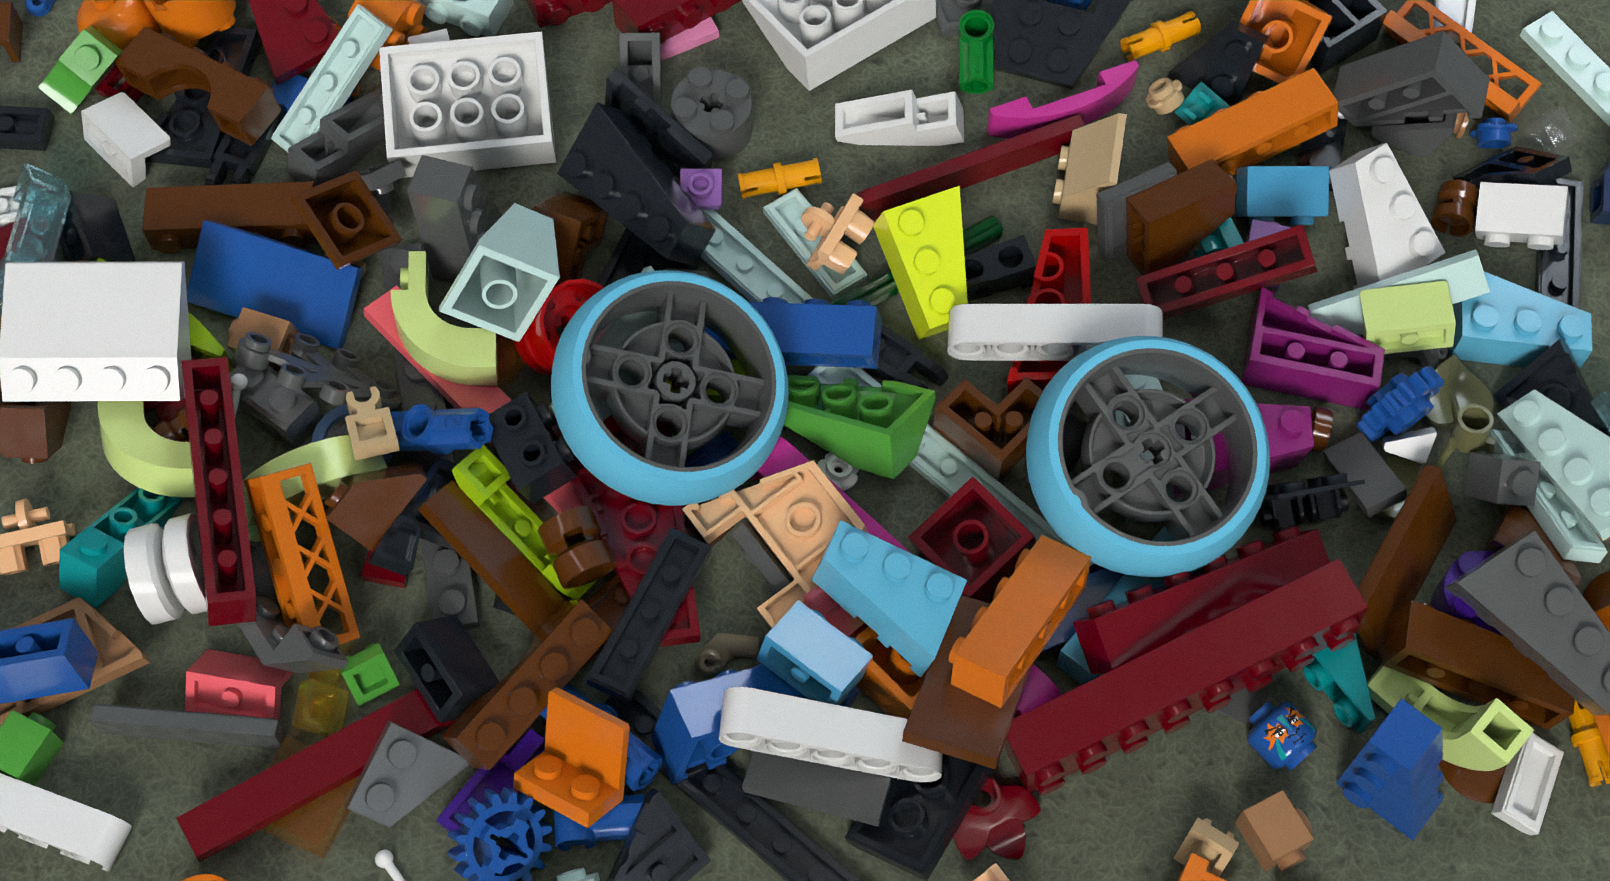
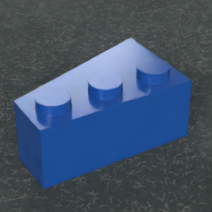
(1398, 770)

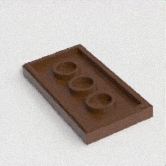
(1405, 556)
(953, 719)

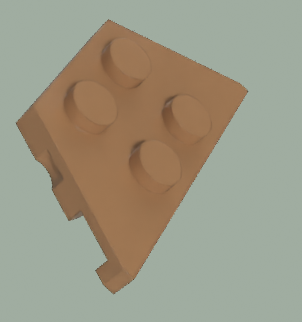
(115, 655)

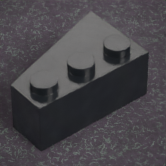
(1350, 30)

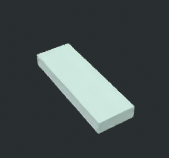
(786, 216)

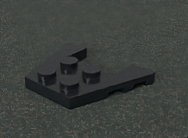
(1050, 39)
(400, 543)

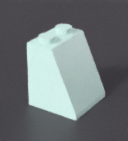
(507, 274)

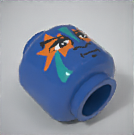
(1281, 735)

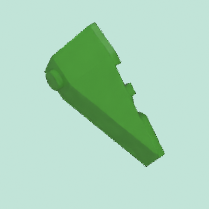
(860, 424)

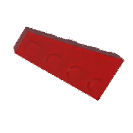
(1059, 278)

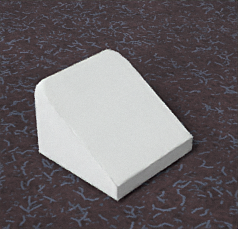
(1411, 445)

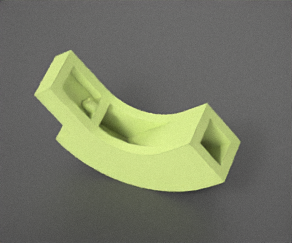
(443, 349)
(142, 454)
(331, 463)
(1472, 735)

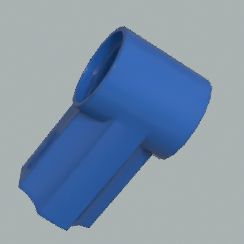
(612, 826)

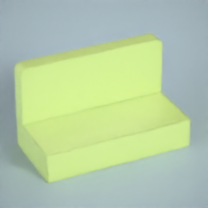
(1409, 317)

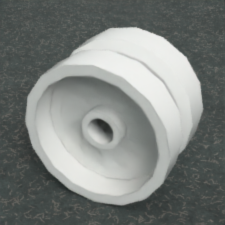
(166, 569)

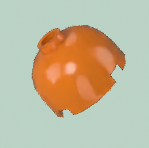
(116, 19)

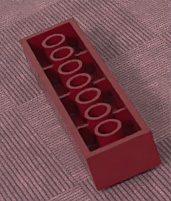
(1185, 678)

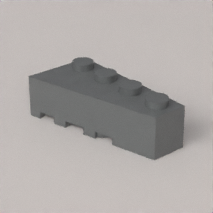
(450, 213)
(1544, 616)

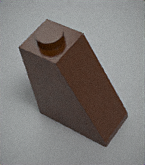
(1177, 215)

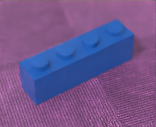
(821, 332)
(45, 660)

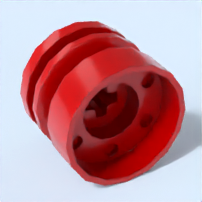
(541, 338)

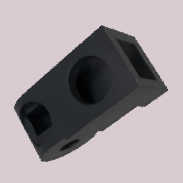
(999, 268)

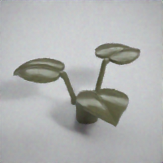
(1460, 402)

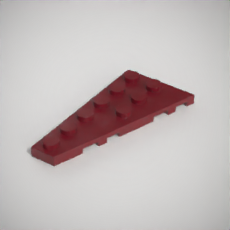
(635, 532)

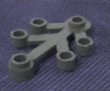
(256, 353)

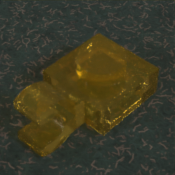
(320, 703)

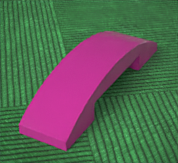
(1019, 116)

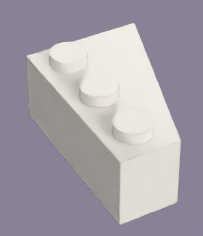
(1381, 217)

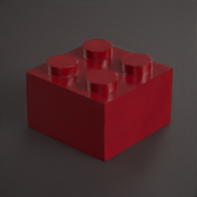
(973, 539)

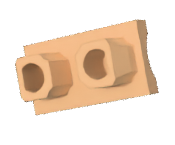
(847, 221)
(49, 537)

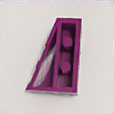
(1308, 358)
(1288, 437)

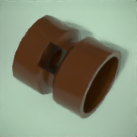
(580, 562)

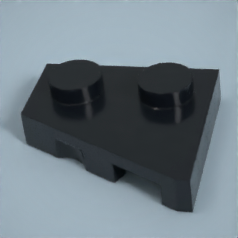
(1223, 62)
(1519, 167)
(658, 846)

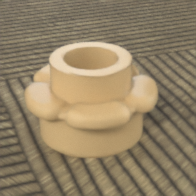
(1165, 95)

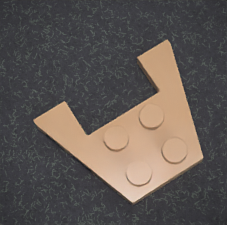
(794, 517)

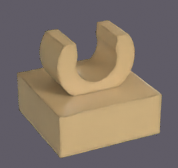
(1209, 844)

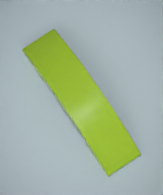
(484, 482)

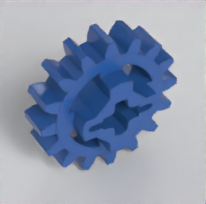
(1400, 404)
(516, 822)

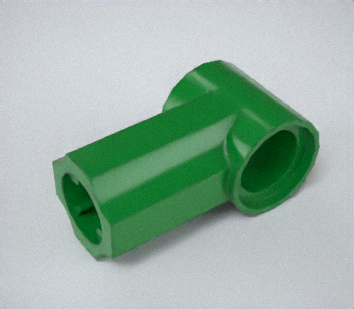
(976, 53)

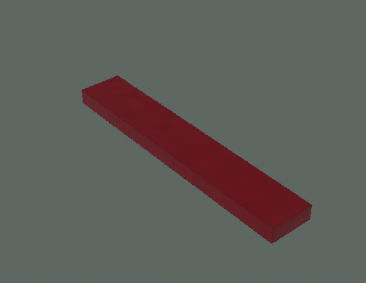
(970, 167)
(300, 778)

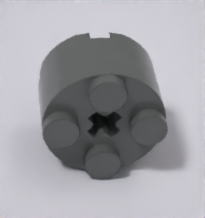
(714, 110)

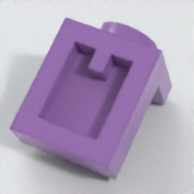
(703, 186)

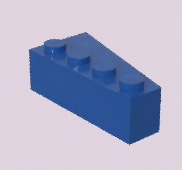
(692, 715)

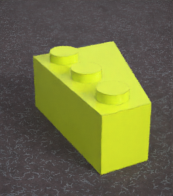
(926, 257)

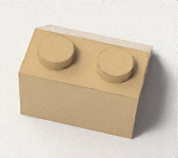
(1089, 167)

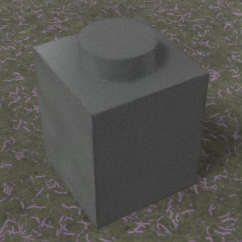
(1502, 478)

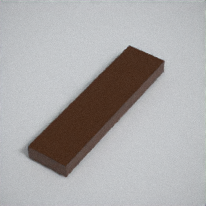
(491, 555)

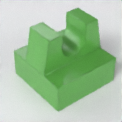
(369, 674)

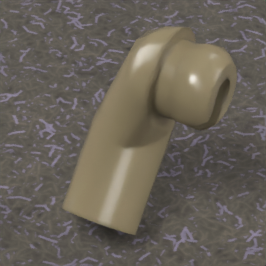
(723, 649)

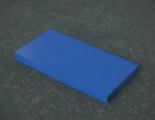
(273, 278)

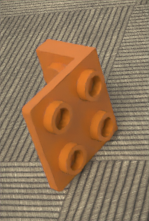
(581, 762)

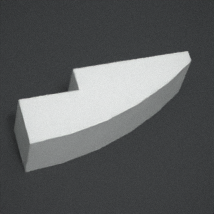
(901, 120)

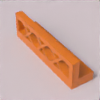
(1496, 98)
(284, 553)

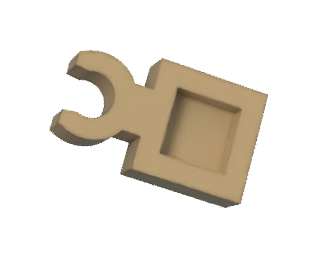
(370, 426)

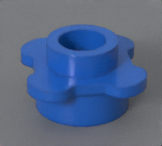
(1494, 133)

